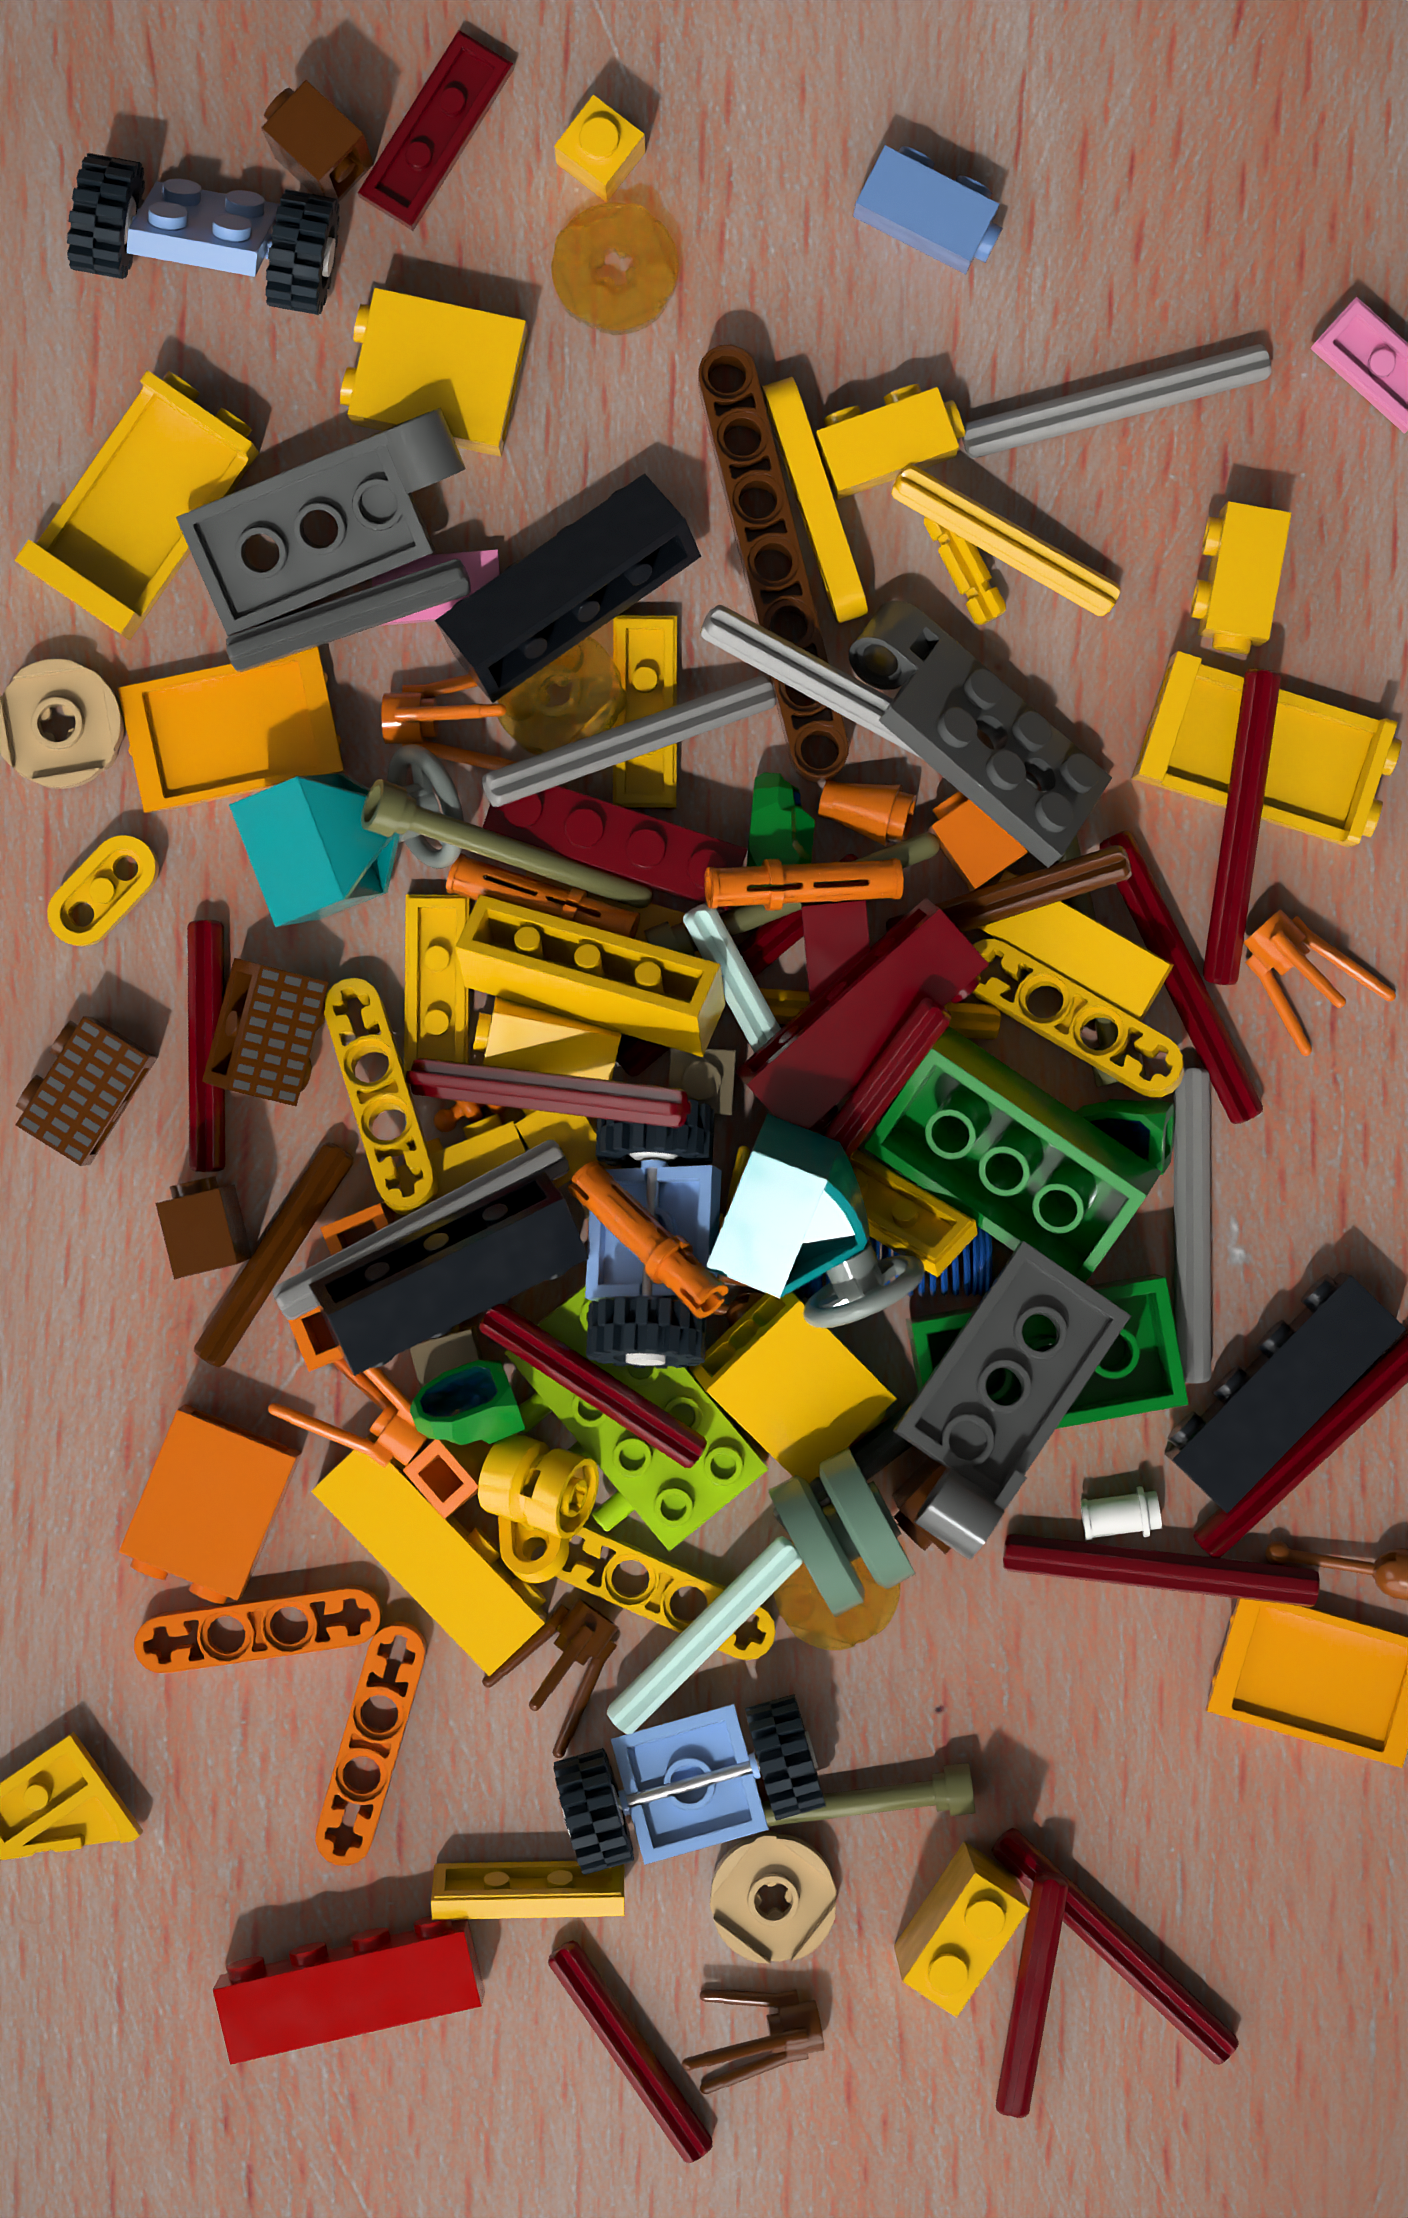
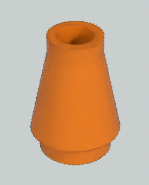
(871, 810)

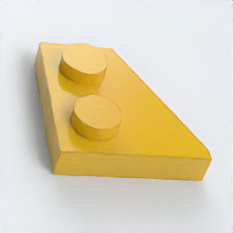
(61, 1804)

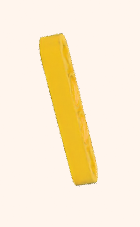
(814, 499)
(1077, 1010)
(387, 1093)
(655, 1598)

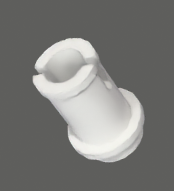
(1121, 1514)

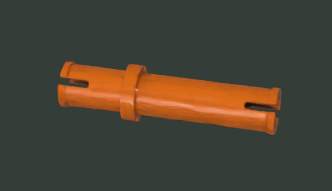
(476, 878)
(730, 888)
(665, 1256)

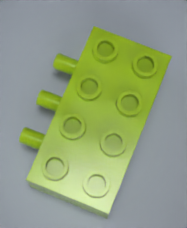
(658, 1488)

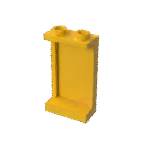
(118, 529)
(1320, 759)

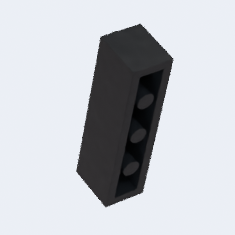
(568, 587)
(449, 1271)
(1283, 1389)

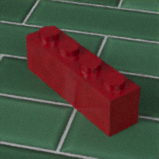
(616, 840)
(856, 1017)

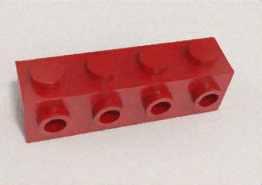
(348, 1988)

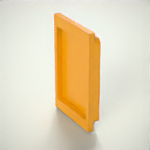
(230, 730)
(1315, 1679)

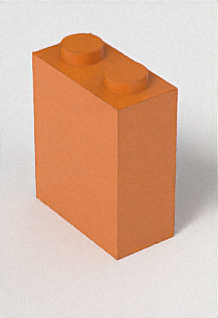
(209, 1504)

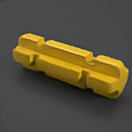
(968, 573)

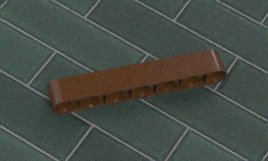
(772, 532)

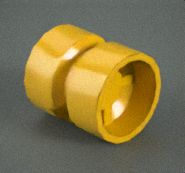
(538, 1485)

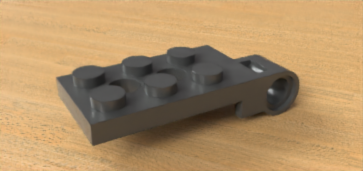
(364, 490)
(938, 717)
(991, 1444)

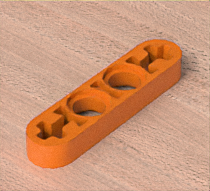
(257, 1621)
(376, 1744)

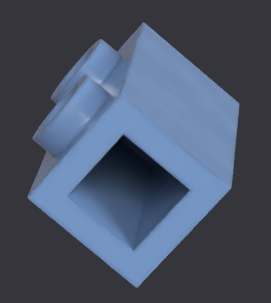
(928, 209)

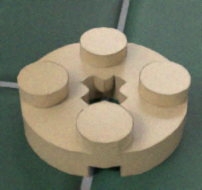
(88, 746)
(779, 1934)

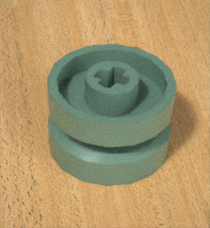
(842, 1531)

